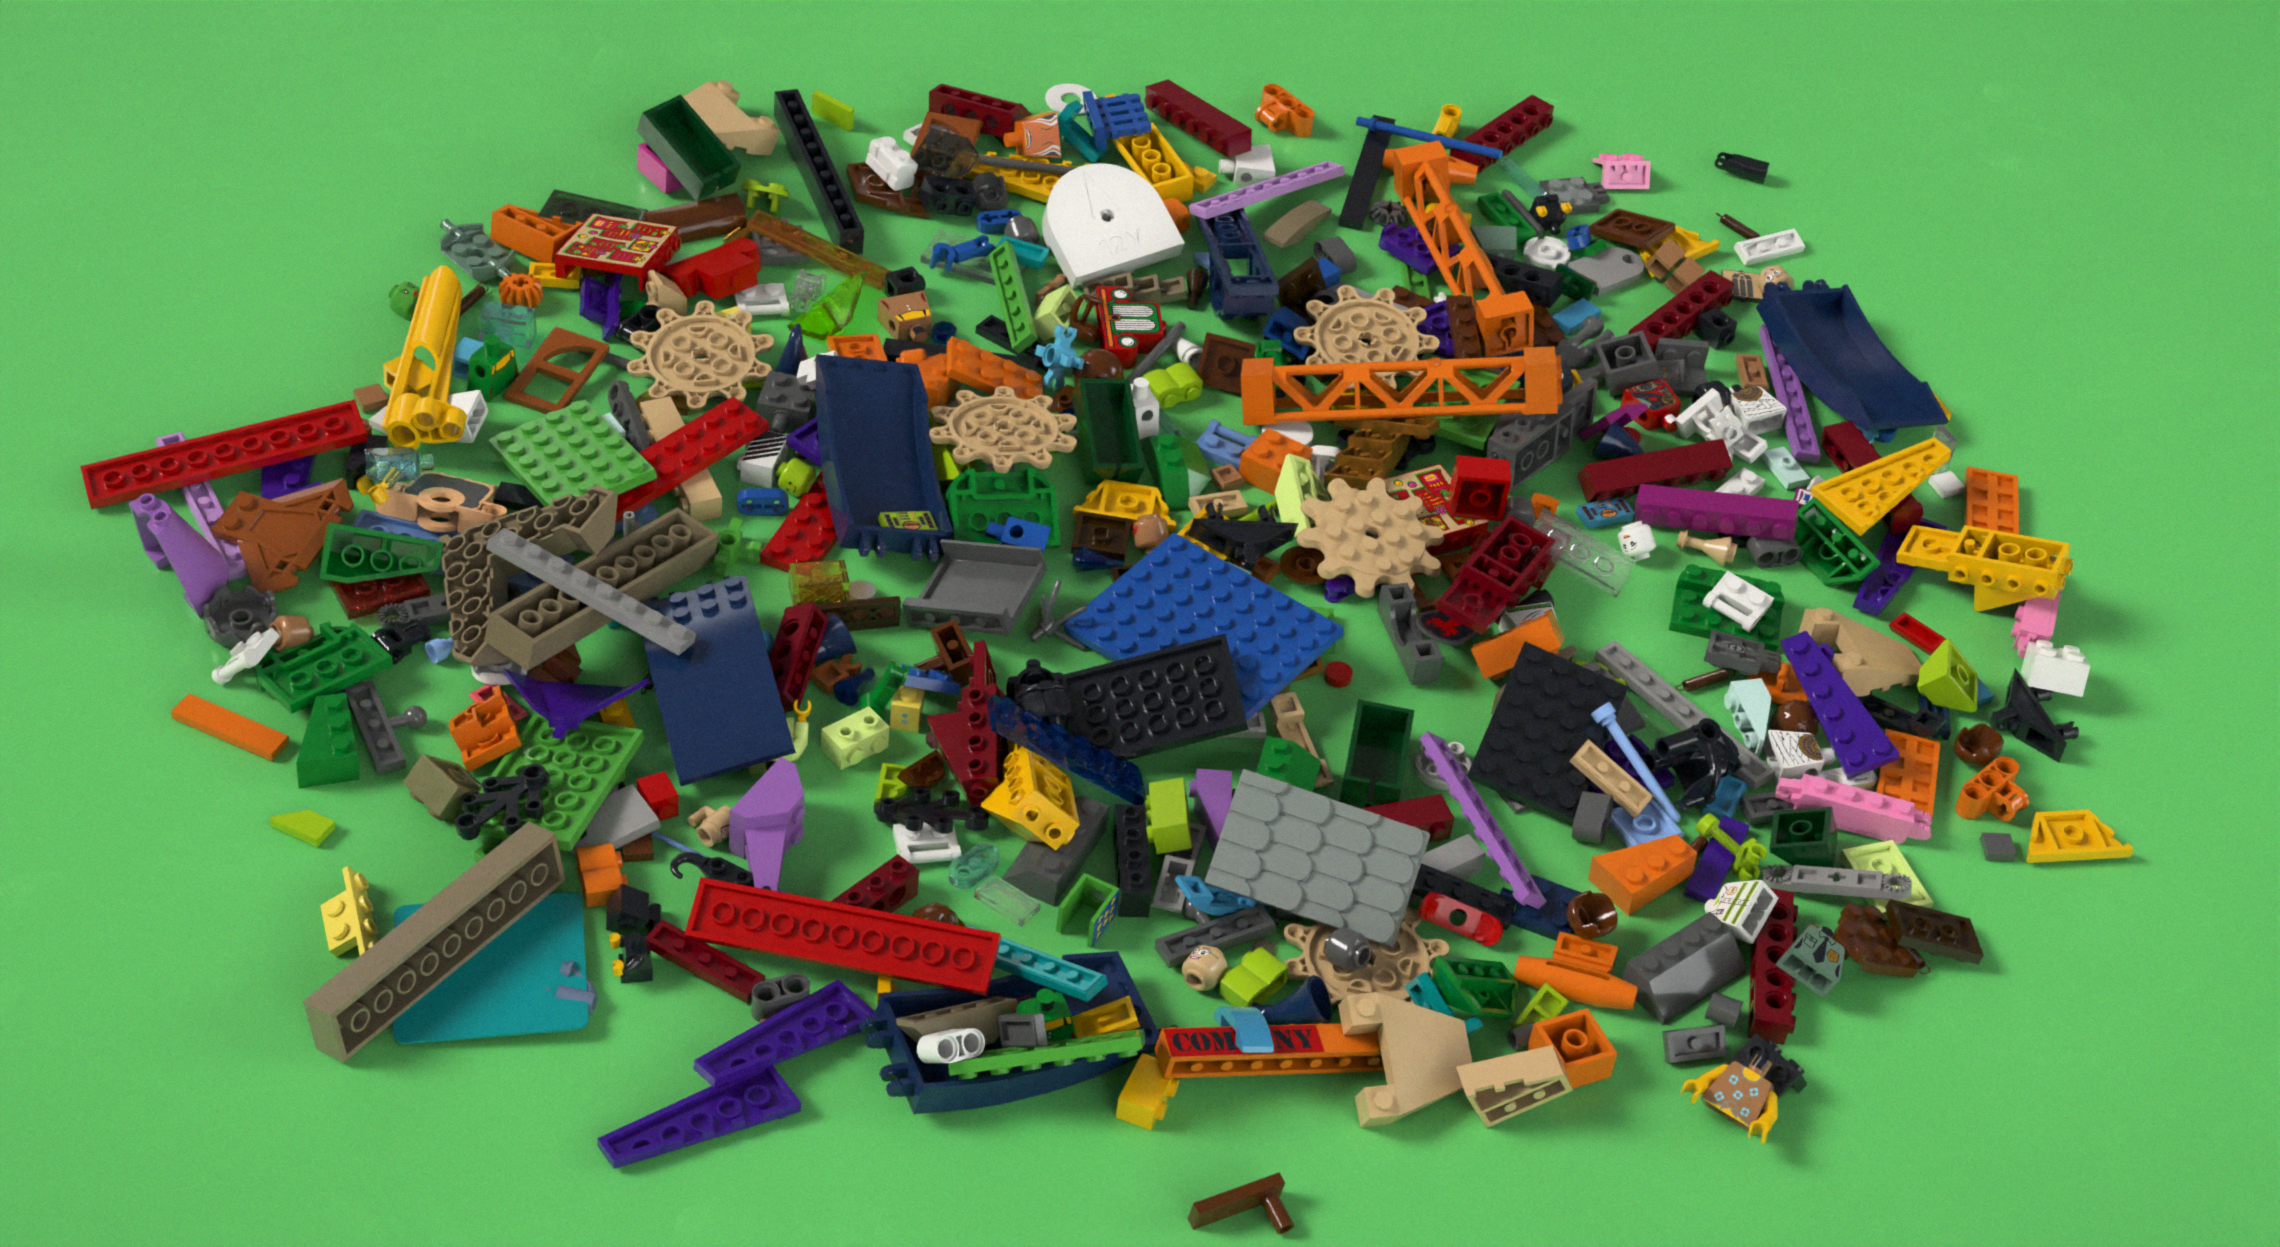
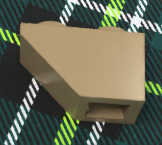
(665, 293)

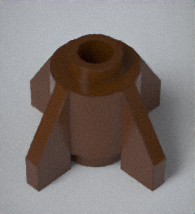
(560, 667)

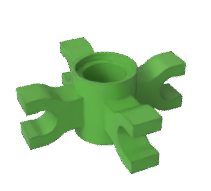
(731, 549)

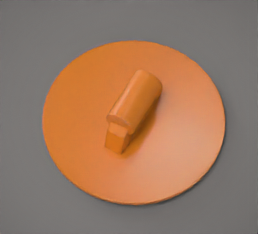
(1782, 685)

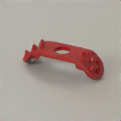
(1477, 926)

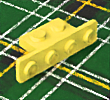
(349, 916)

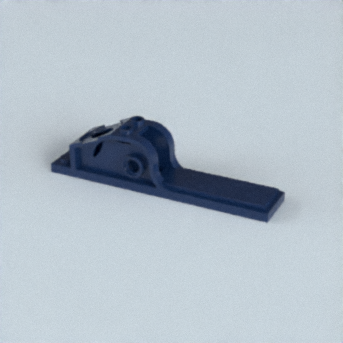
(1230, 295)

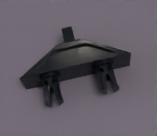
(1242, 538)
(2029, 721)

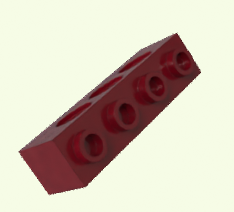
(995, 113)
(796, 651)
(885, 887)

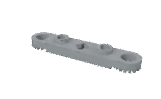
(1851, 881)

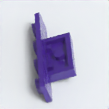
(601, 302)

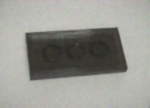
(579, 208)

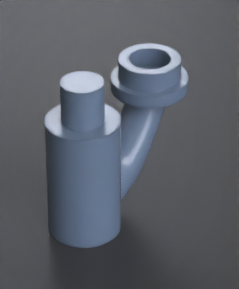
(577, 994)

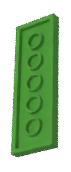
(1060, 1051)

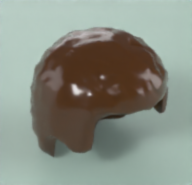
(1795, 717)
(1978, 745)
(1592, 915)

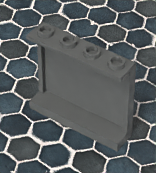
(978, 586)

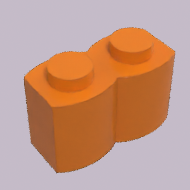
(599, 873)

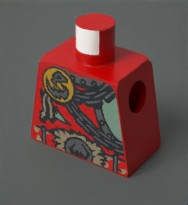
(1661, 403)

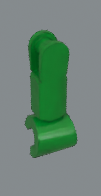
(1271, 349)
(885, 689)

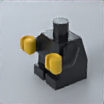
(1549, 212)
(635, 960)

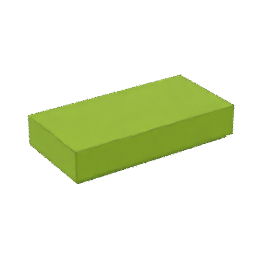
(833, 110)

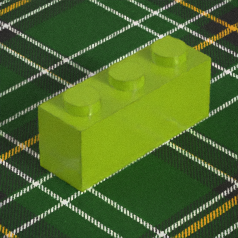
(1168, 816)

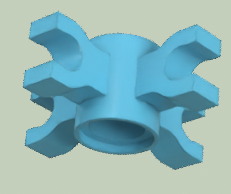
(1059, 356)

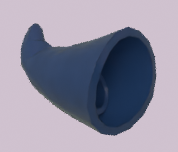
(793, 353)
(1616, 444)
(835, 641)
(1304, 1006)

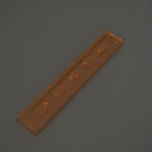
(816, 248)

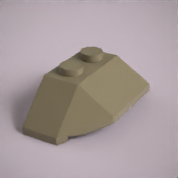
(976, 1014)

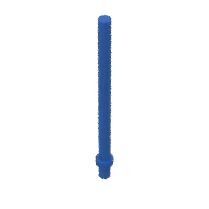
(1373, 124)

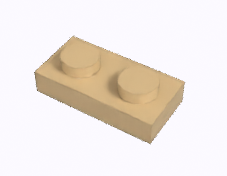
(1232, 503)

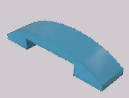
(1212, 899)
(1250, 1028)

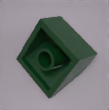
(1805, 836)

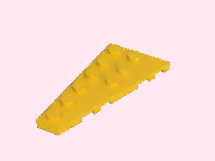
(1026, 183)
(1874, 489)

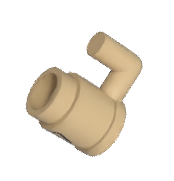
(714, 824)

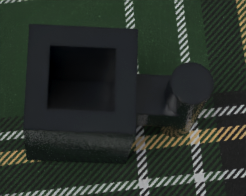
(630, 911)

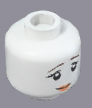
(1636, 540)

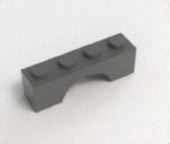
(1398, 613)

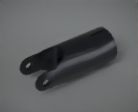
(1743, 166)

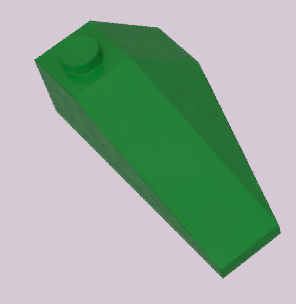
(366, 554)

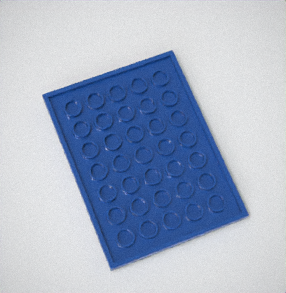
(1192, 595)

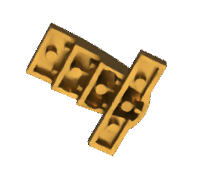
(1376, 447)

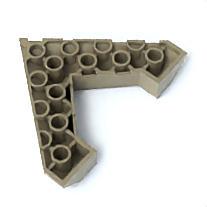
(479, 579)

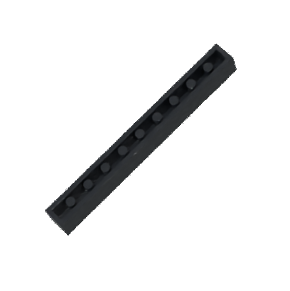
(818, 171)

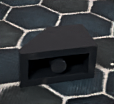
(356, 461)

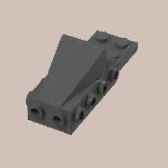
(1540, 439)

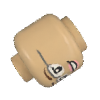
(1774, 274)
(1204, 968)

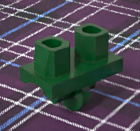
(1575, 284)

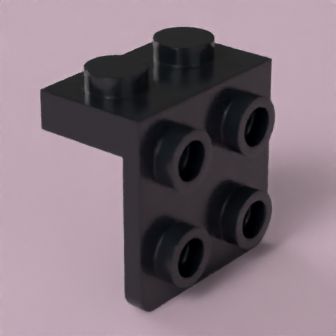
(1781, 1074)

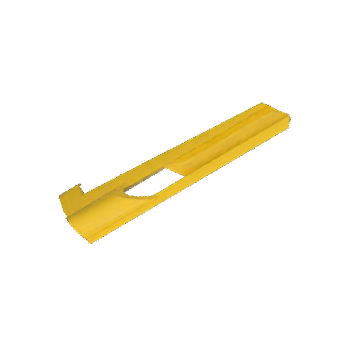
(434, 325)

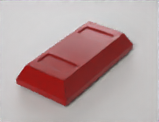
(1916, 633)

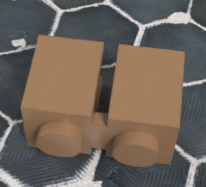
(1666, 258)

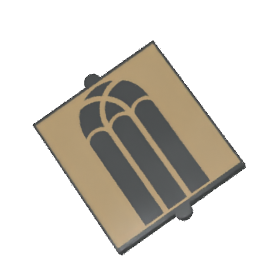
(1745, 285)

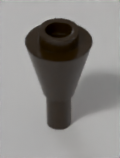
(1196, 283)

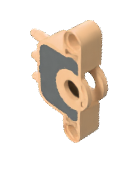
(443, 496)

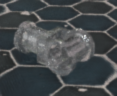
(806, 289)

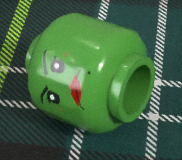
(404, 299)

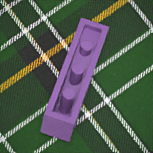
(1211, 800)

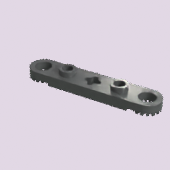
(627, 414)
(430, 609)

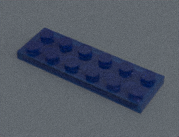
(1066, 750)

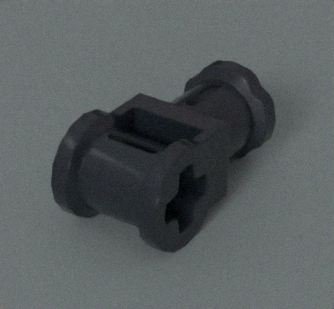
(399, 641)

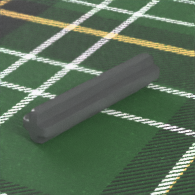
(1516, 204)

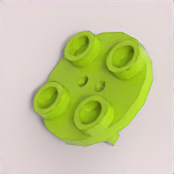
(774, 192)

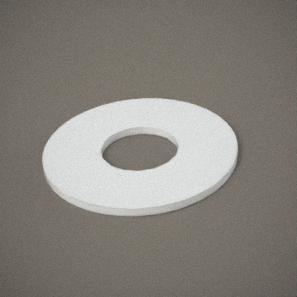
(1055, 93)

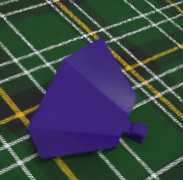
(567, 703)

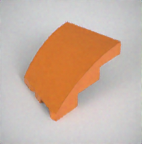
(485, 730)

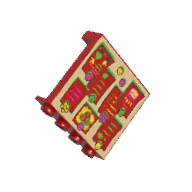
(618, 247)
(1433, 487)

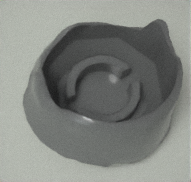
(990, 192)

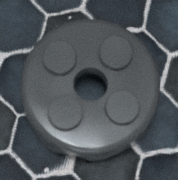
(228, 608)

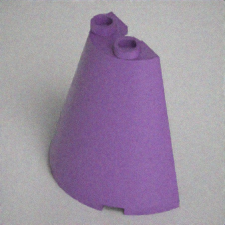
(174, 541)

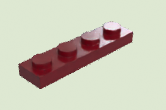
(704, 961)

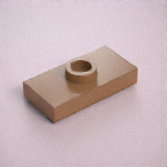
(1751, 371)

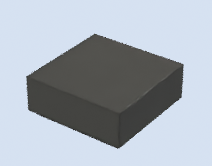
(1998, 846)

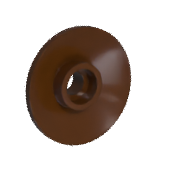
(1301, 564)

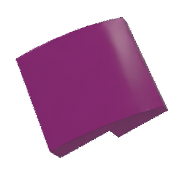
(1622, 415)

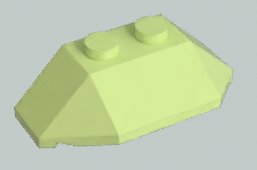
(1294, 486)

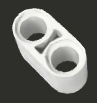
(951, 1045)

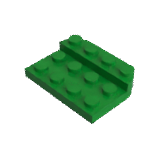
(994, 497)
(1693, 618)
(320, 666)

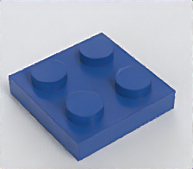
(934, 681)

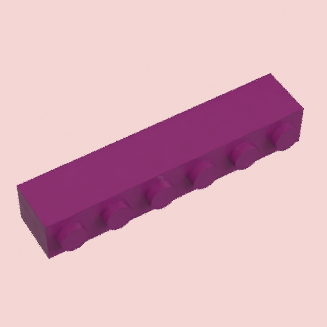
(1717, 512)

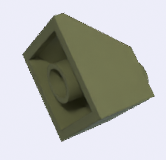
(440, 786)

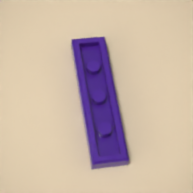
(1715, 862)

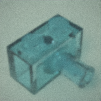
(509, 322)

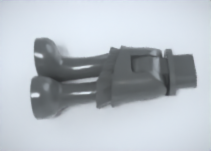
(1571, 350)

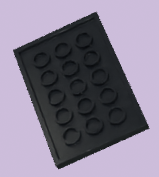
(1158, 699)
(1540, 728)

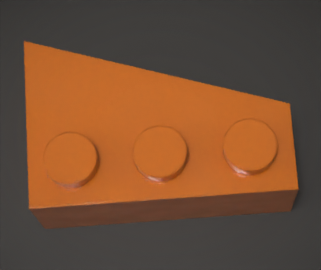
(530, 233)
(937, 385)
(1502, 650)
(1643, 871)

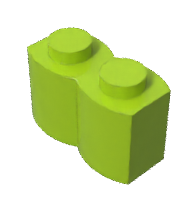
(1174, 384)
(1254, 979)

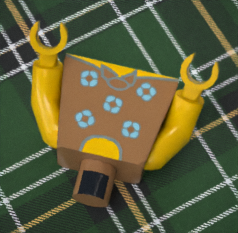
(1739, 1095)

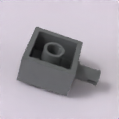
(1623, 363)
(786, 403)

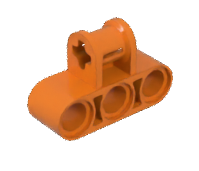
(1284, 111)
(1993, 792)

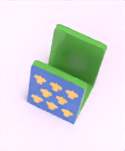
(1082, 894)

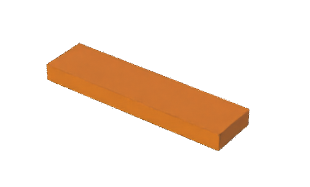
(230, 727)

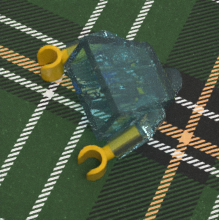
(390, 466)

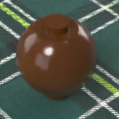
(1099, 364)

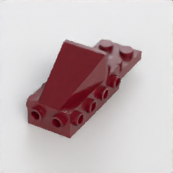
(1497, 575)
(965, 737)

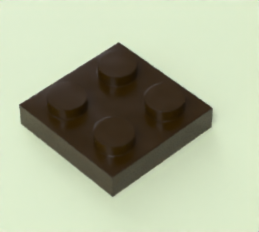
(1300, 284)
(1102, 534)

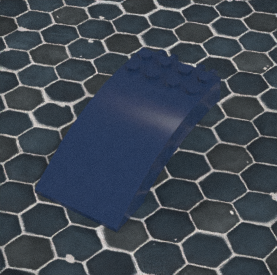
(1843, 358)
(877, 454)
(720, 691)
(932, 1088)

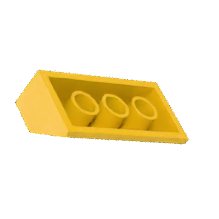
(1157, 163)

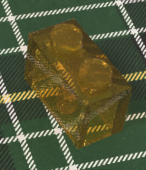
(818, 582)

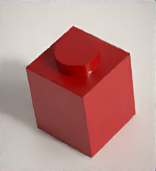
(659, 795)

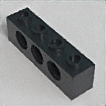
(1539, 284)
(1131, 860)

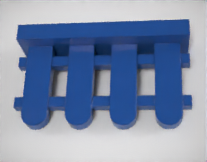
(1115, 117)

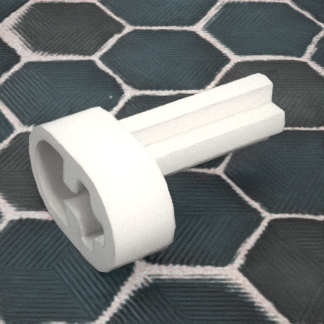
(1320, 459)

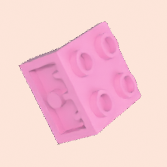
(1624, 172)

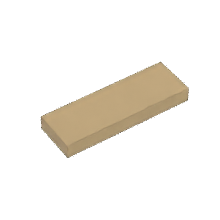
(1611, 778)

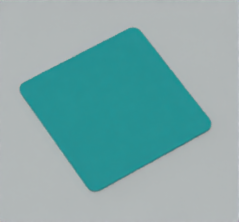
(506, 981)

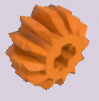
(521, 290)

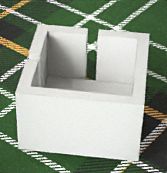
(2055, 668)

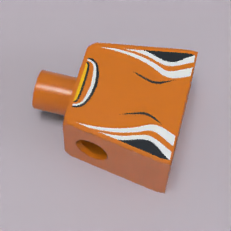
(1036, 135)

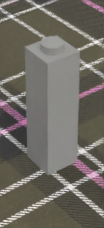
(1458, 858)

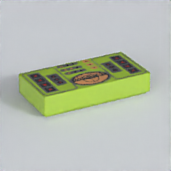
(910, 520)

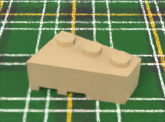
(1513, 1083)

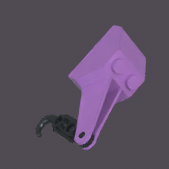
(760, 830)

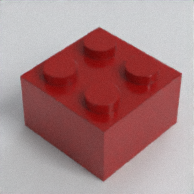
(1479, 488)

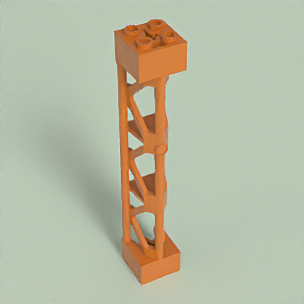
(1501, 318)
(1541, 388)

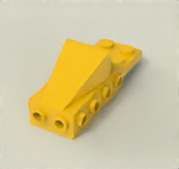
(2001, 567)
(1034, 798)

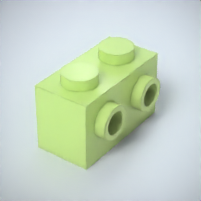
(1054, 310)
(855, 738)

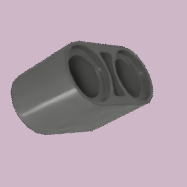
(1337, 252)
(1773, 552)
(1592, 817)
(778, 994)
(1723, 1009)

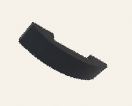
(1895, 718)

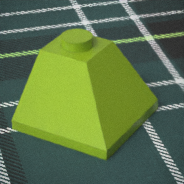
(1949, 679)

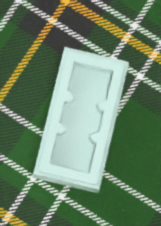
(1785, 468)

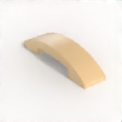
(1289, 725)

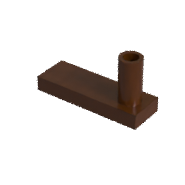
(1240, 1199)

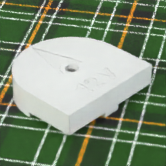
(1107, 223)

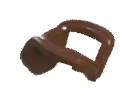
(1085, 331)

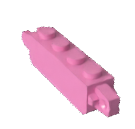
(2035, 622)
(1858, 809)

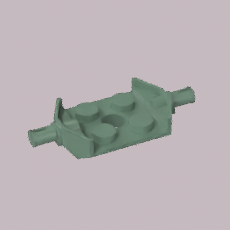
(475, 251)

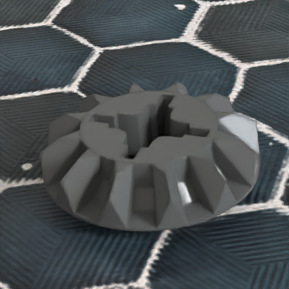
(1380, 215)

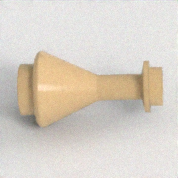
(1719, 550)

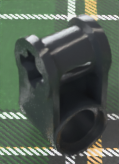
(642, 320)

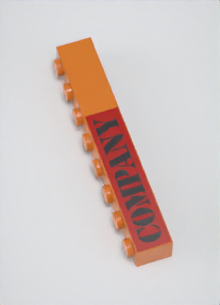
(1297, 1050)

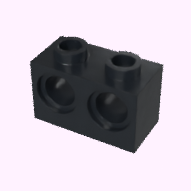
(947, 196)

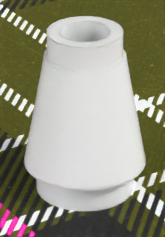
(1187, 351)

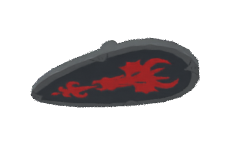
(1444, 629)

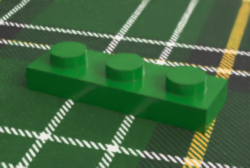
(1503, 214)

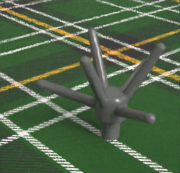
(1049, 625)

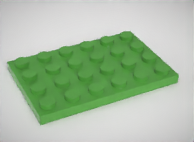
(571, 453)
(580, 773)

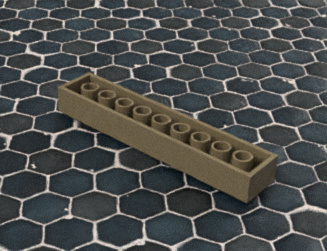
(636, 565)
(434, 942)

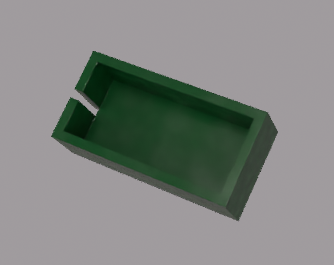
(688, 147)
(1107, 430)
(1376, 754)

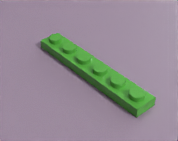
(1012, 297)

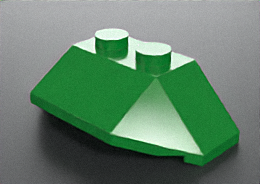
(1176, 469)
(1830, 547)
(1288, 763)
(1476, 986)

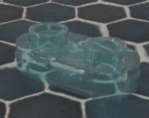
(969, 867)

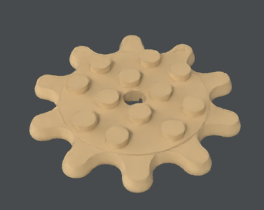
(1354, 318)
(680, 339)
(1003, 429)
(1370, 561)
(1390, 968)

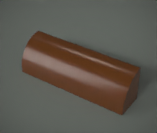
(703, 217)

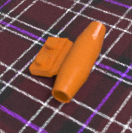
(1458, 173)
(1579, 973)

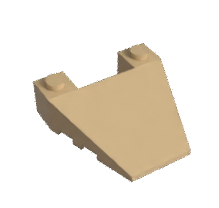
(717, 108)
(1867, 657)
(1417, 1054)

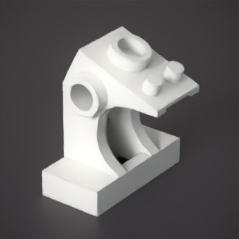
(1711, 422)

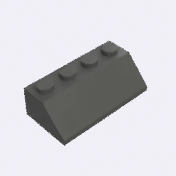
(1047, 872)
(1685, 968)

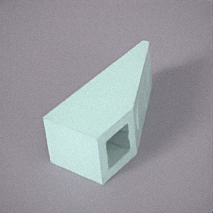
(1750, 708)

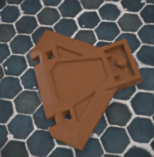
(282, 531)

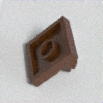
(1222, 361)

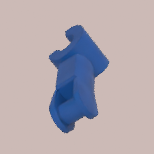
(965, 251)

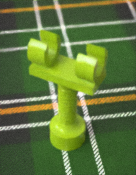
(1745, 854)

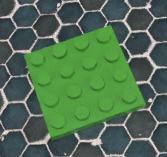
(1468, 429)

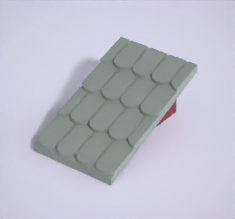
(1317, 858)

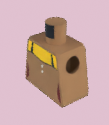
(906, 316)

